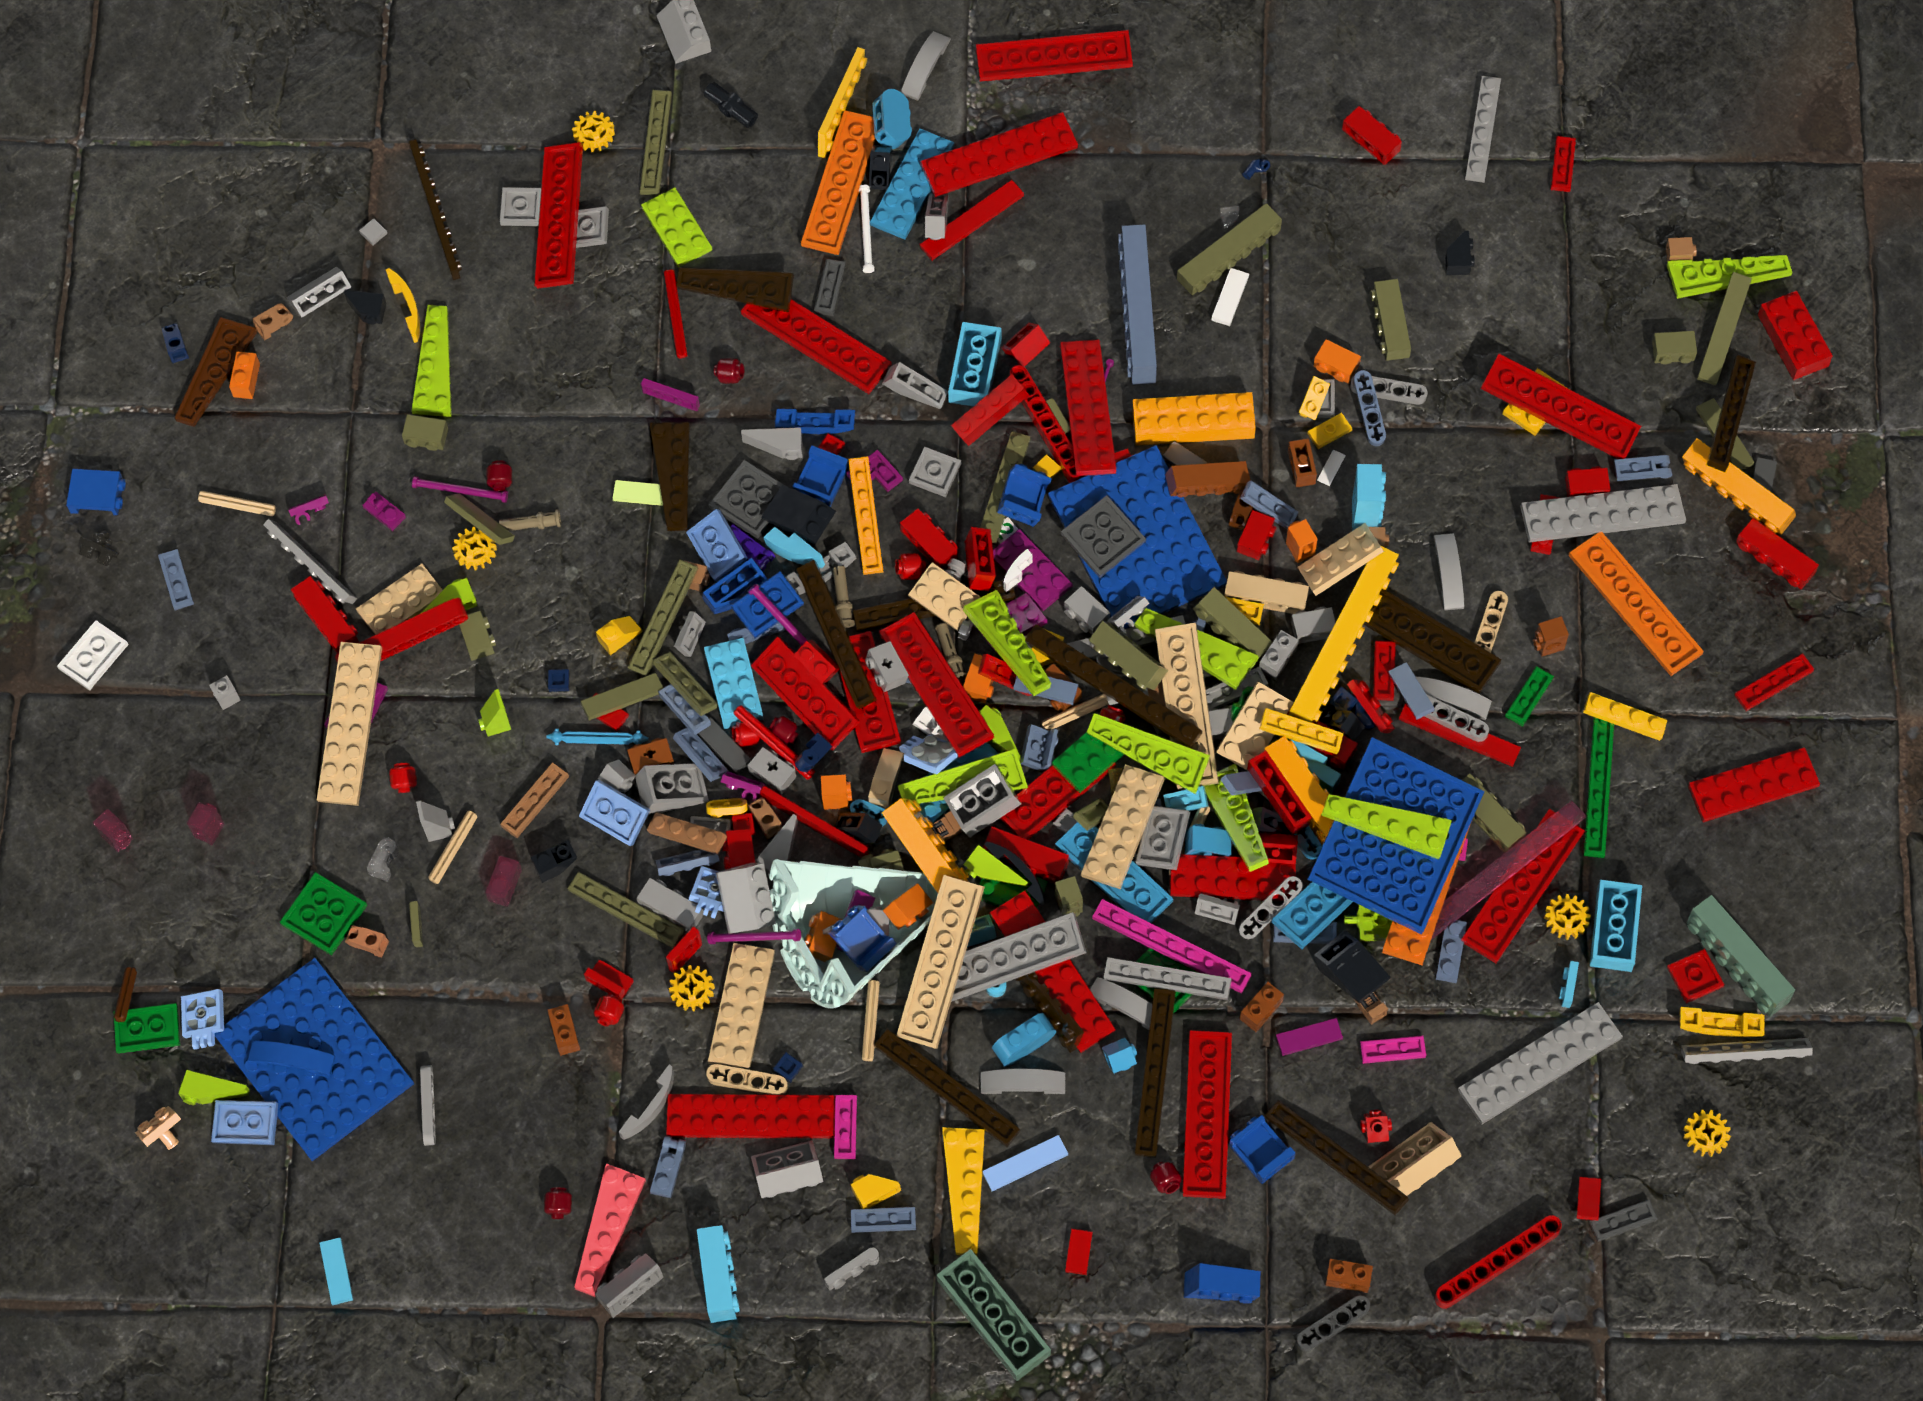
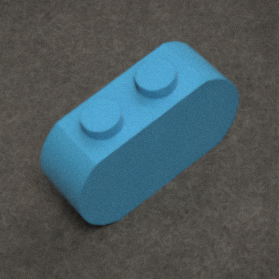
(891, 118)
(1023, 1039)

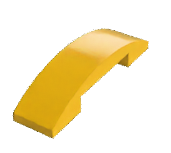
(398, 286)
(1721, 1024)

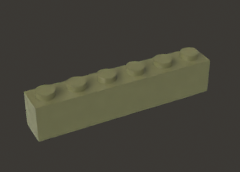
(1229, 249)

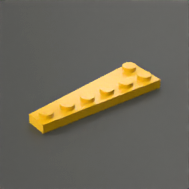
(839, 103)
(964, 1172)

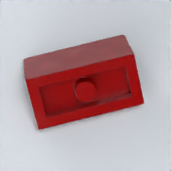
(1026, 344)
(608, 979)

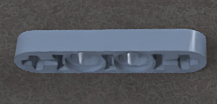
(1373, 407)

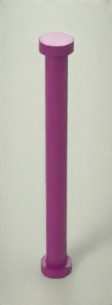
(503, 496)
(777, 614)
(712, 937)

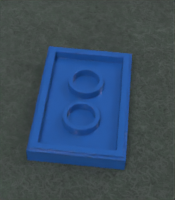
(756, 616)

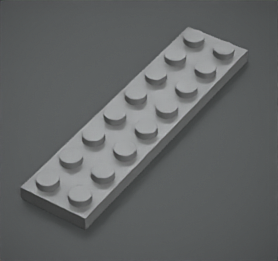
(1603, 513)
(1019, 955)
(1540, 1063)

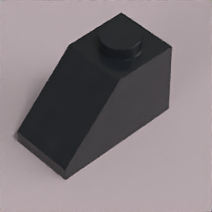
(367, 305)
(1269, 821)
(859, 826)

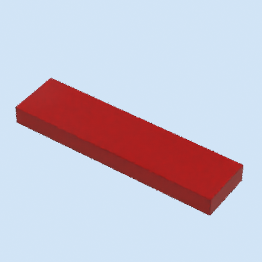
(1774, 682)

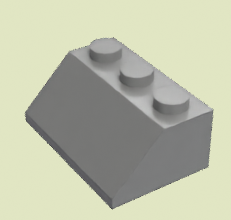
(684, 30)
(982, 800)
(746, 898)
(787, 1169)
(629, 1284)

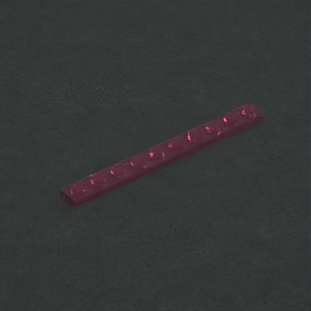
(1508, 864)

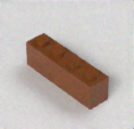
(1207, 478)

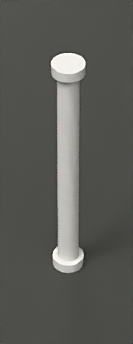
(868, 267)

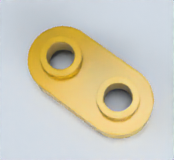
(722, 807)

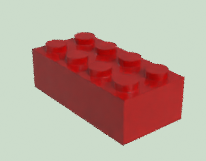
(1795, 335)

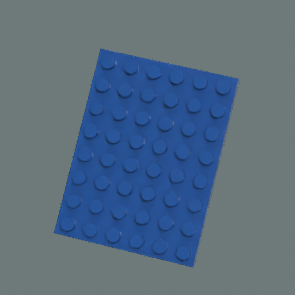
(1174, 560)
(1383, 873)
(316, 1015)

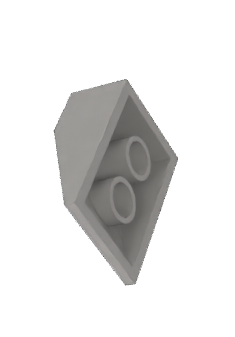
(671, 787)

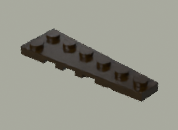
(750, 287)
(672, 463)
(1065, 1026)

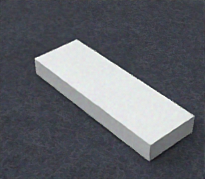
(1230, 297)

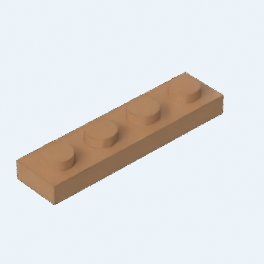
(534, 800)
(686, 833)

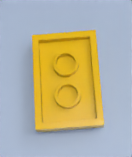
(1524, 419)

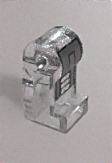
(381, 859)

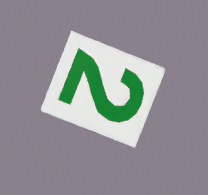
(1007, 530)

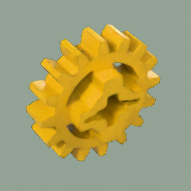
(585, 129)
(477, 556)
(1566, 924)
(699, 988)
(1698, 1135)

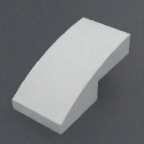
(1014, 573)
(928, 725)

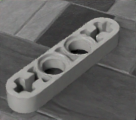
(1388, 393)
(1454, 714)
(1272, 909)
(428, 1105)

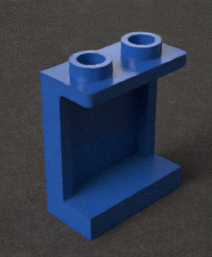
(822, 475)
(95, 491)
(1023, 494)
(861, 938)
(1261, 1149)

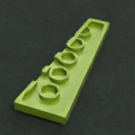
(1707, 276)
(433, 375)
(1000, 630)
(1218, 657)
(1167, 758)
(937, 786)
(1238, 821)
(1403, 827)

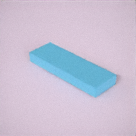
(336, 1271)

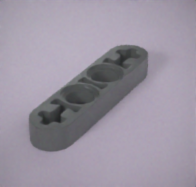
(1331, 1320)

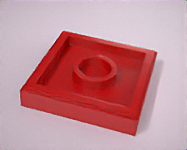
(684, 950)
(1695, 976)

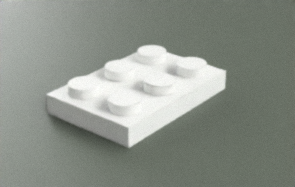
(92, 655)

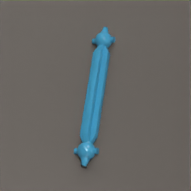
(597, 737)

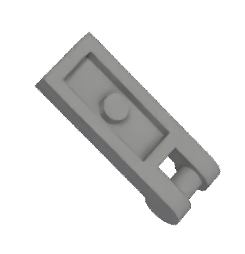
(852, 1268)

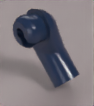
(1256, 166)
(1360, 713)

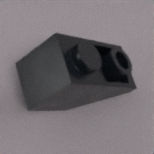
(880, 167)
(1459, 257)
(1342, 721)
(553, 860)

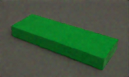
(1529, 696)

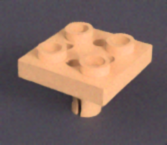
(159, 1128)

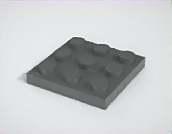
(746, 498)
(1103, 536)

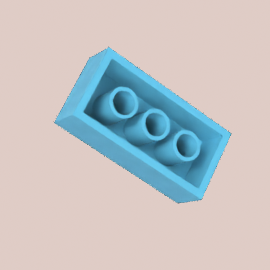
(974, 363)
(1368, 495)
(732, 680)
(1616, 925)
(716, 1269)

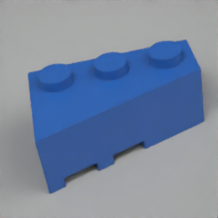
(733, 587)
(1222, 1283)

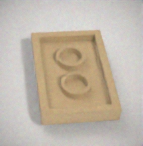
(943, 595)

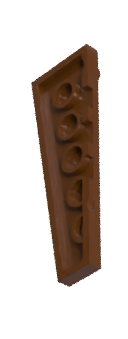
(214, 368)

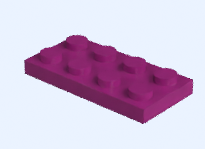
(1041, 578)

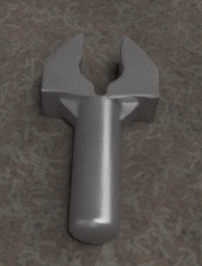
(965, 629)

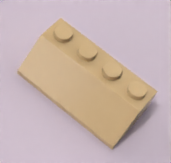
(1417, 1159)

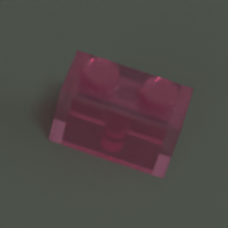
(205, 823)
(113, 830)
(503, 881)

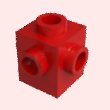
(1380, 1132)

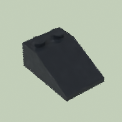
(798, 514)

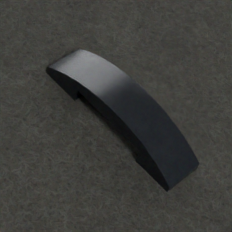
(1035, 889)

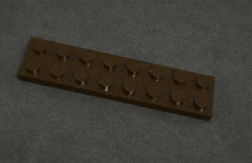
(1432, 642)

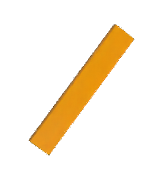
(865, 515)

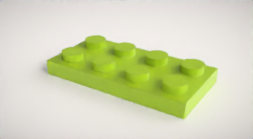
(676, 227)

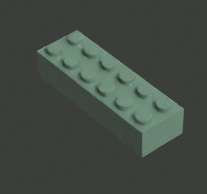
(1740, 956)
(993, 1315)

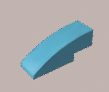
(792, 548)
(1317, 764)

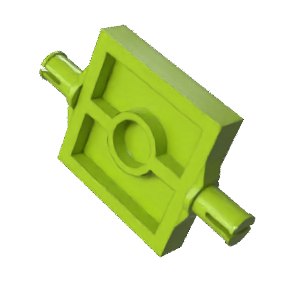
(1370, 924)

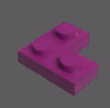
(882, 471)

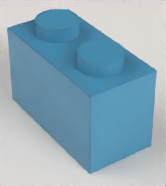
(1207, 841)

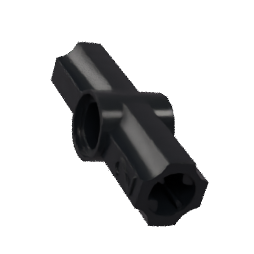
(730, 105)

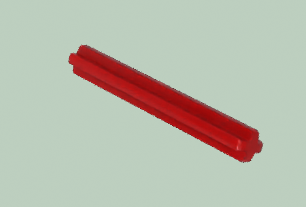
(675, 314)
(769, 738)

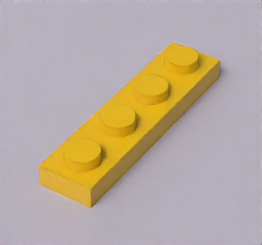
(1625, 716)
(1301, 731)

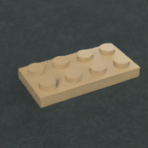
(1340, 559)
(400, 600)
(1244, 737)

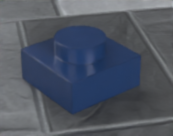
(558, 680)
(1343, 699)
(788, 1067)

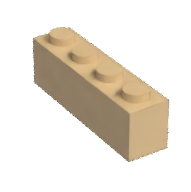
(1273, 593)

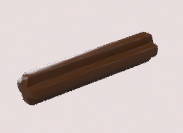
(125, 994)

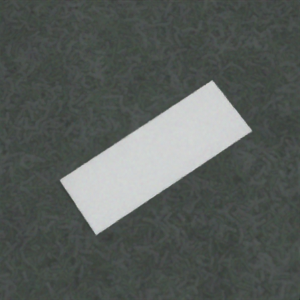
(1331, 467)

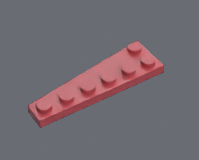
(611, 1214)

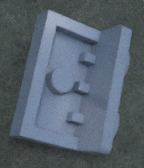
(1039, 748)

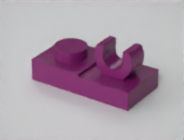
(316, 504)
(384, 511)
(736, 781)

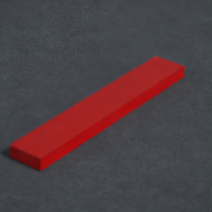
(973, 219)
(1491, 747)
(814, 822)

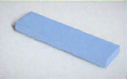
(1025, 1163)

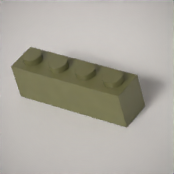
(1391, 319)
(1231, 623)
(1127, 655)
(1495, 819)

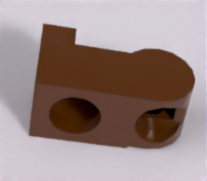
(1240, 513)

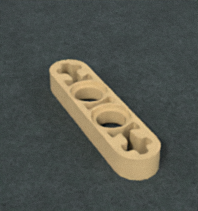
(1492, 628)
(748, 1076)

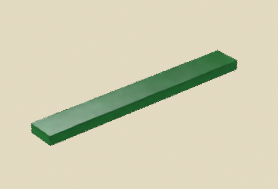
(1598, 788)

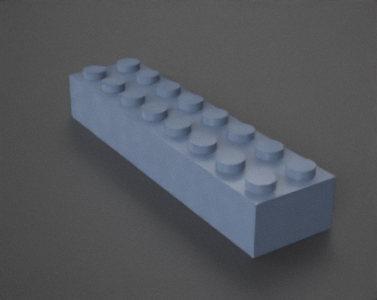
(1137, 304)

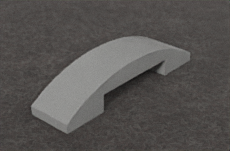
(924, 64)
(839, 556)
(1450, 571)
(1457, 697)
(1122, 1000)
(1022, 1081)
(634, 1125)

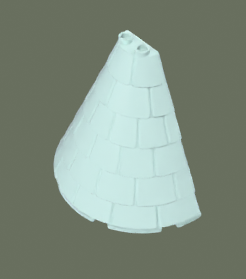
(813, 887)

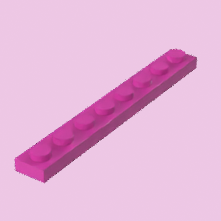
(1170, 944)

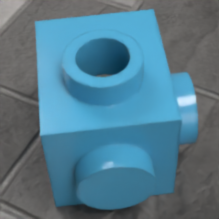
(1120, 1055)

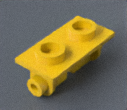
(1314, 398)

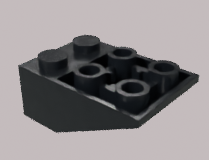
(1351, 966)

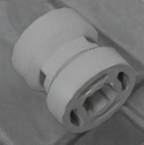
(956, 569)

